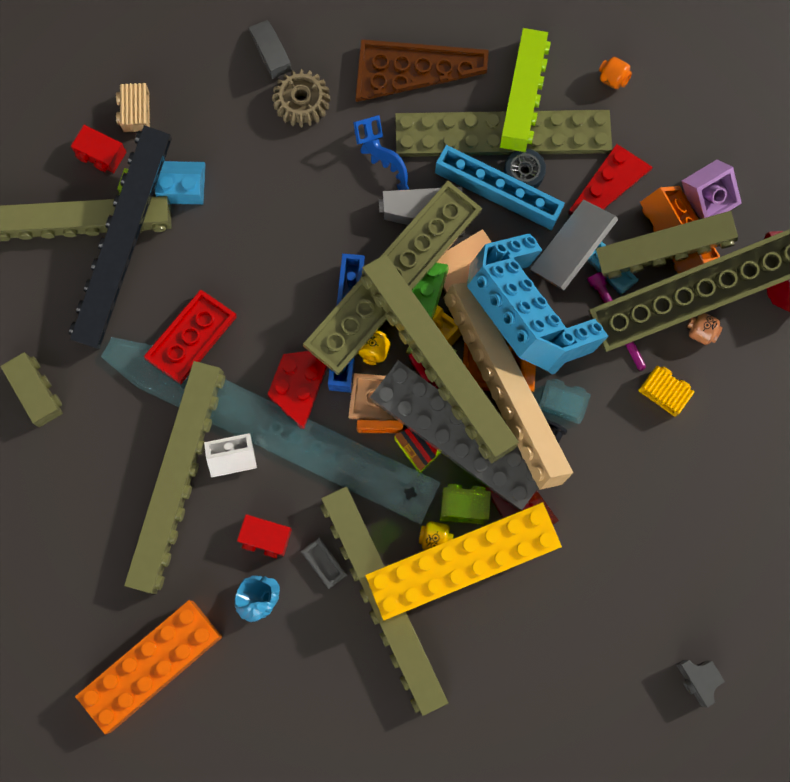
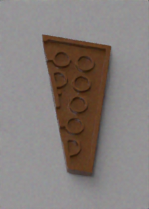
(401, 67)

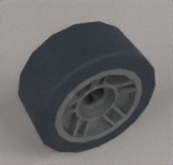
(531, 161)

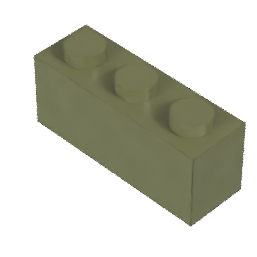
(32, 389)

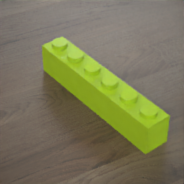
(524, 88)

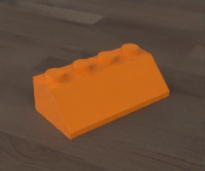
(671, 208)

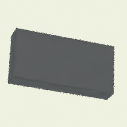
(324, 563)

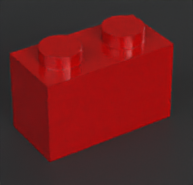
(98, 149)
(264, 536)

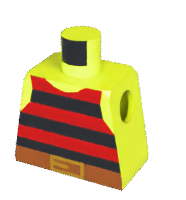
(416, 449)

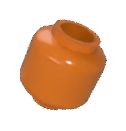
(615, 73)

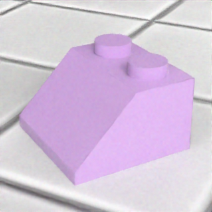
(712, 189)

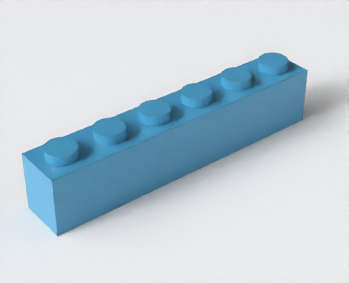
(499, 187)

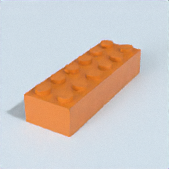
(148, 667)

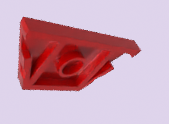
(297, 385)

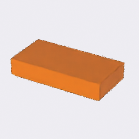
(379, 426)

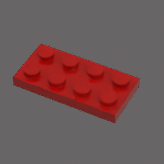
(190, 336)

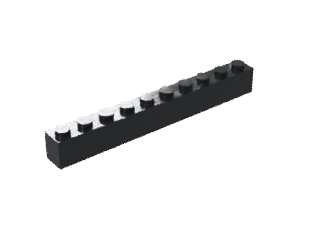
(121, 237)

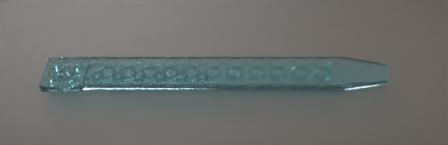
(271, 429)

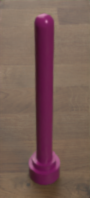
(599, 283)

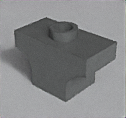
(701, 680)

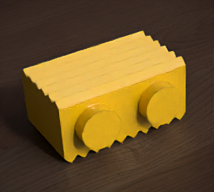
(666, 390)

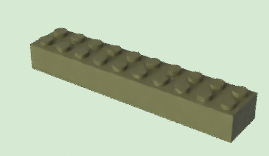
(695, 291)

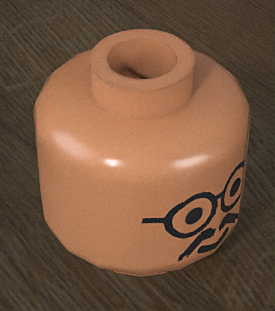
(704, 328)

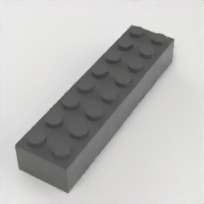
(426, 414)

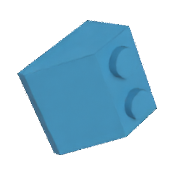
(182, 182)

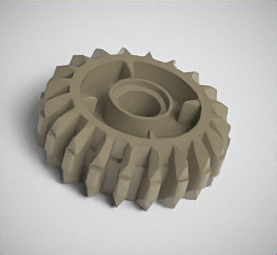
(299, 85)

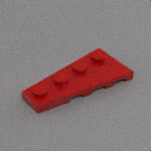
(613, 178)

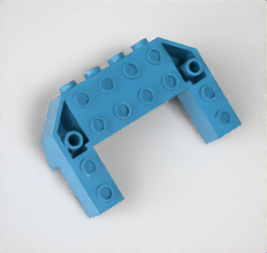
(522, 311)

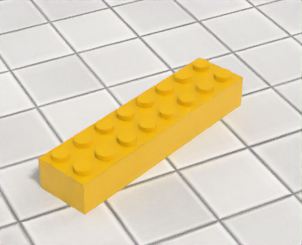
(463, 561)

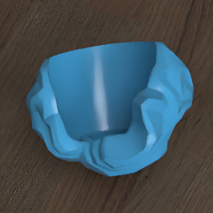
(256, 597)

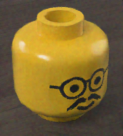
(375, 349)
(434, 534)

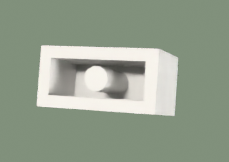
(230, 455)

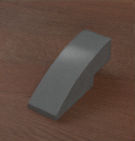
(270, 49)

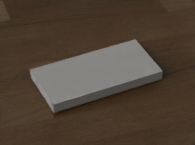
(574, 244)

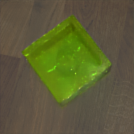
(465, 504)

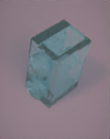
(564, 401)

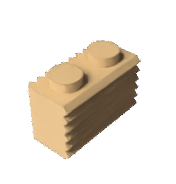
(133, 107)

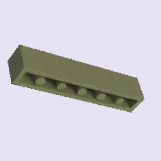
(667, 245)

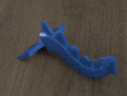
(378, 152)

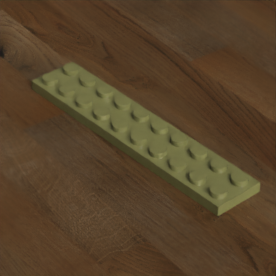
(482, 133)
(413, 255)

